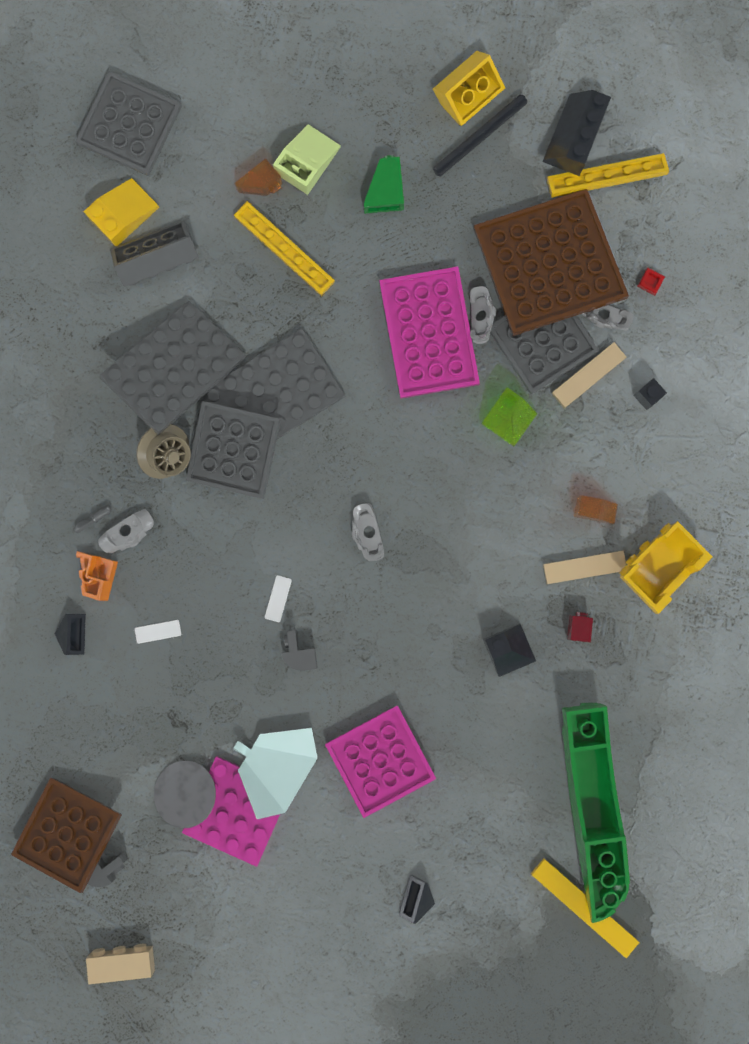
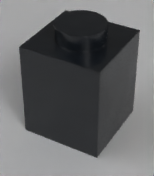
(650, 394)

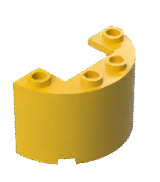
(664, 565)

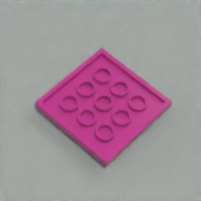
(380, 761)
(232, 821)

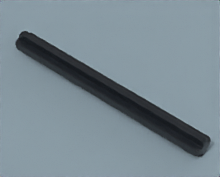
(480, 135)

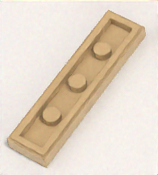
(589, 375)
(584, 567)

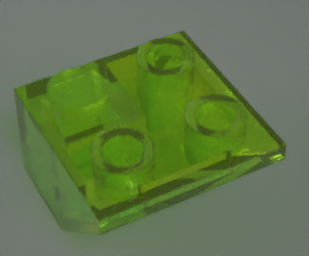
(509, 417)

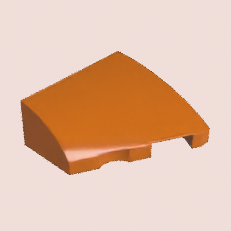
(96, 575)

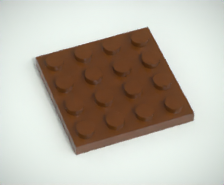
(66, 835)

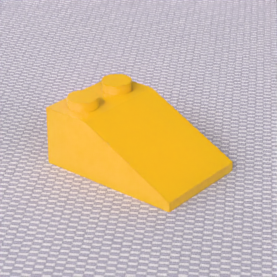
(121, 211)

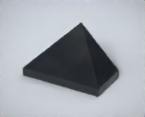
(71, 634)
(417, 900)

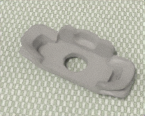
(481, 301)
(617, 318)
(139, 523)
(371, 547)

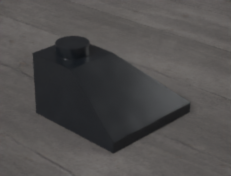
(509, 650)

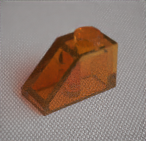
(260, 180)
(595, 509)

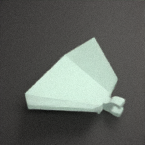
(276, 769)

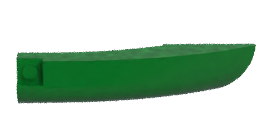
(595, 808)

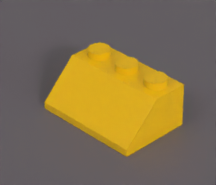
(469, 87)

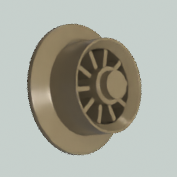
(164, 453)

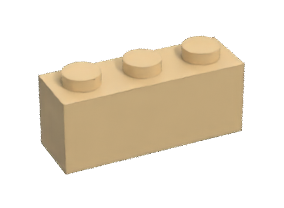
(120, 964)

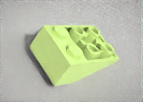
(306, 158)

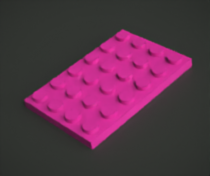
(429, 332)

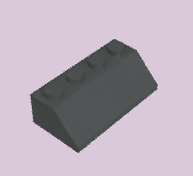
(153, 253)

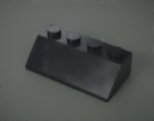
(576, 131)

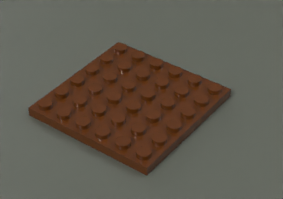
(550, 262)

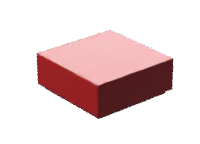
(651, 281)

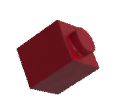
(580, 627)

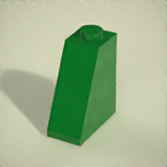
(386, 187)

